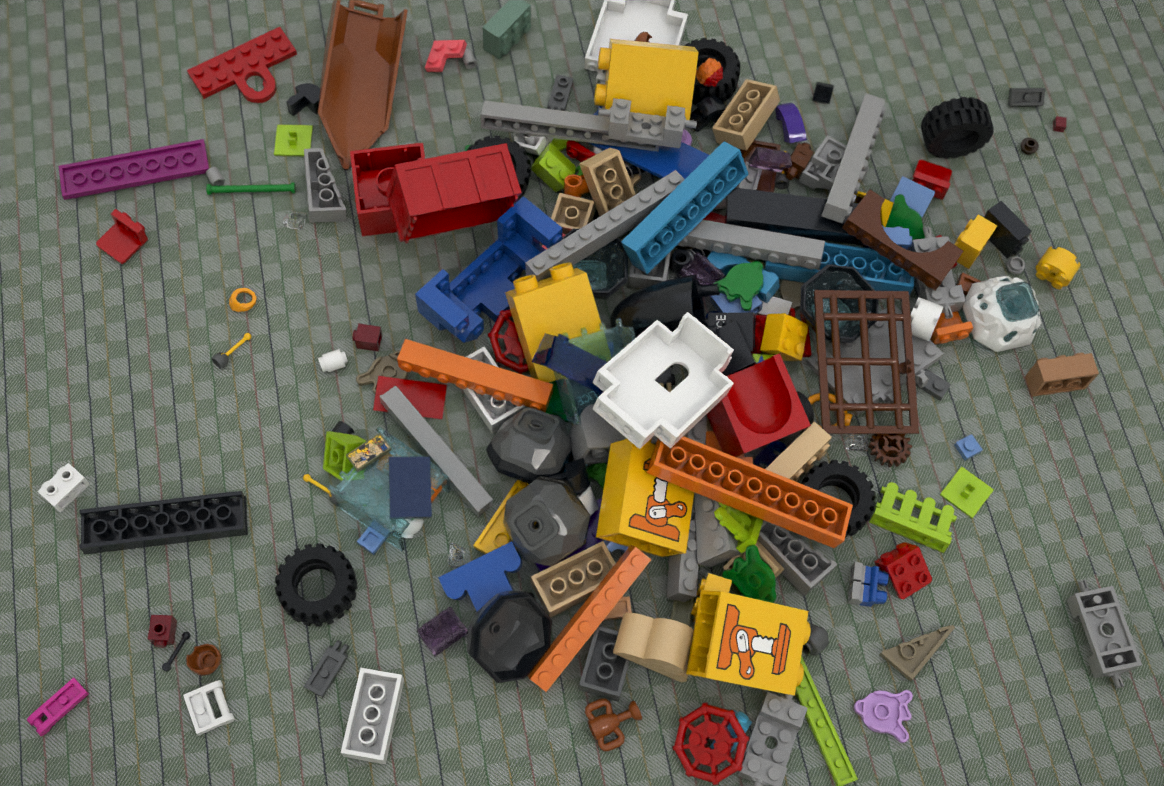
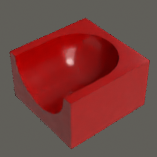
(371, 179)
(758, 408)

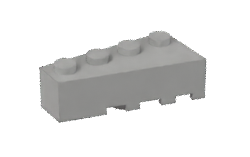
(322, 194)
(714, 541)
(802, 564)

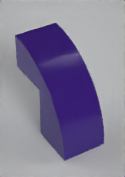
(792, 122)

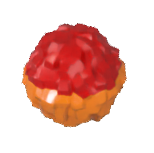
(709, 72)

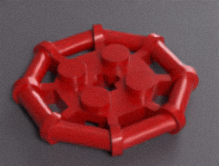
(510, 341)
(722, 747)

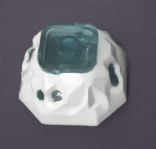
(1002, 313)

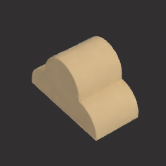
(655, 644)

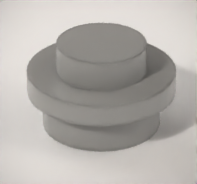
(1015, 265)

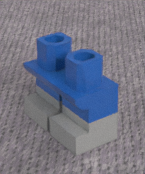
(864, 585)

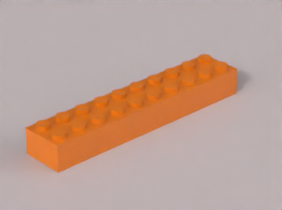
(752, 490)

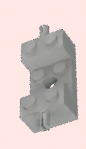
(661, 130)
(947, 294)
(1113, 652)
(778, 719)

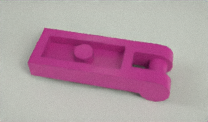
(57, 706)

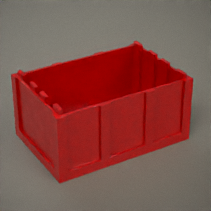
(452, 191)

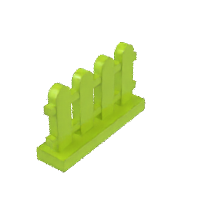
(742, 525)
(916, 529)

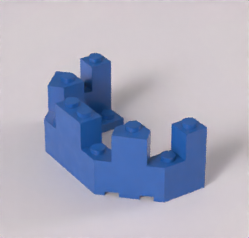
(488, 277)

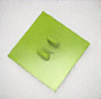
(292, 140)
(966, 492)

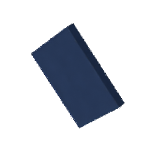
(409, 487)

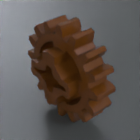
(890, 455)

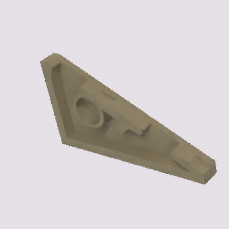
(914, 654)

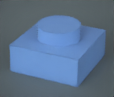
(968, 447)
(371, 540)

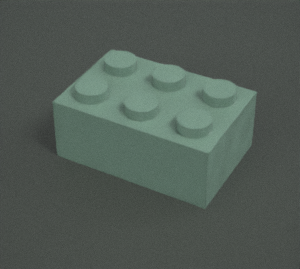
(506, 27)

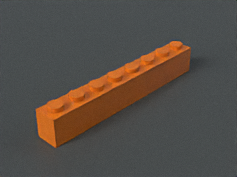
(475, 375)
(589, 617)

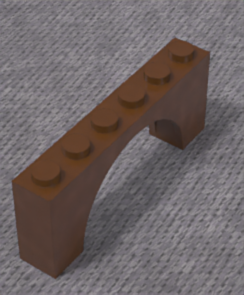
(927, 267)

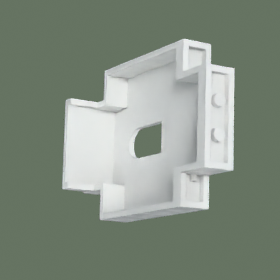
(627, 20)
(643, 407)

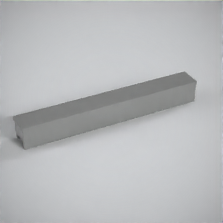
(434, 447)

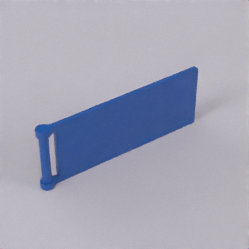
(663, 161)

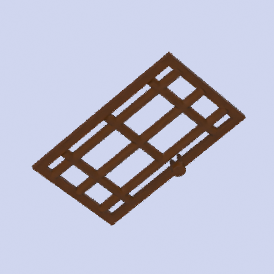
(903, 368)

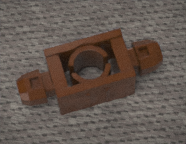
(799, 159)

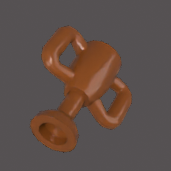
(609, 722)

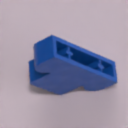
(483, 576)

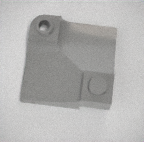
(824, 165)

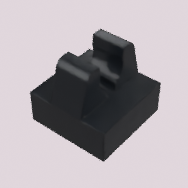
(823, 92)

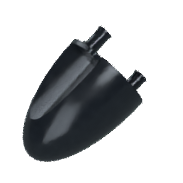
(666, 303)

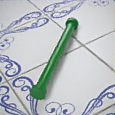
(251, 188)

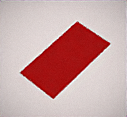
(424, 396)

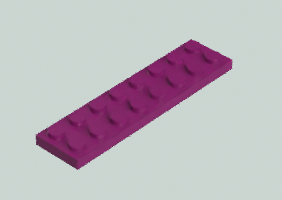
(133, 169)

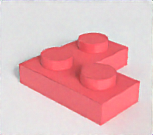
(441, 51)

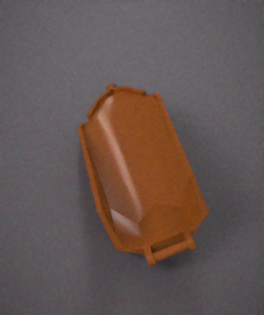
(359, 75)

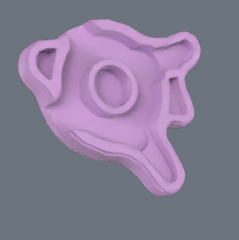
(885, 712)

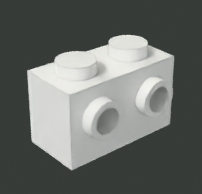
(63, 487)

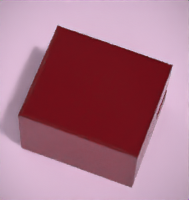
(1059, 124)

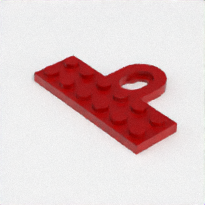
(241, 63)

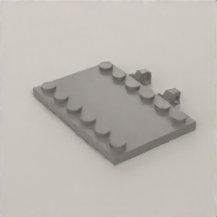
(924, 354)

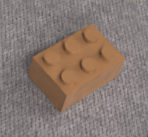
(1061, 374)

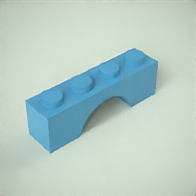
(726, 262)

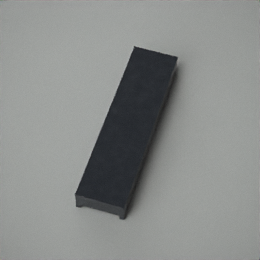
(785, 215)
(147, 526)

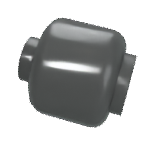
(817, 641)

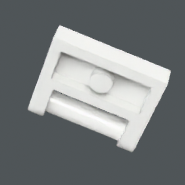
(202, 711)

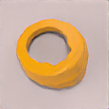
(236, 306)

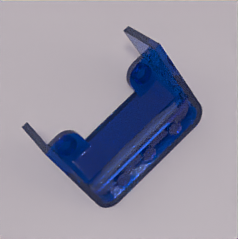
(569, 360)

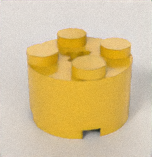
(1057, 267)

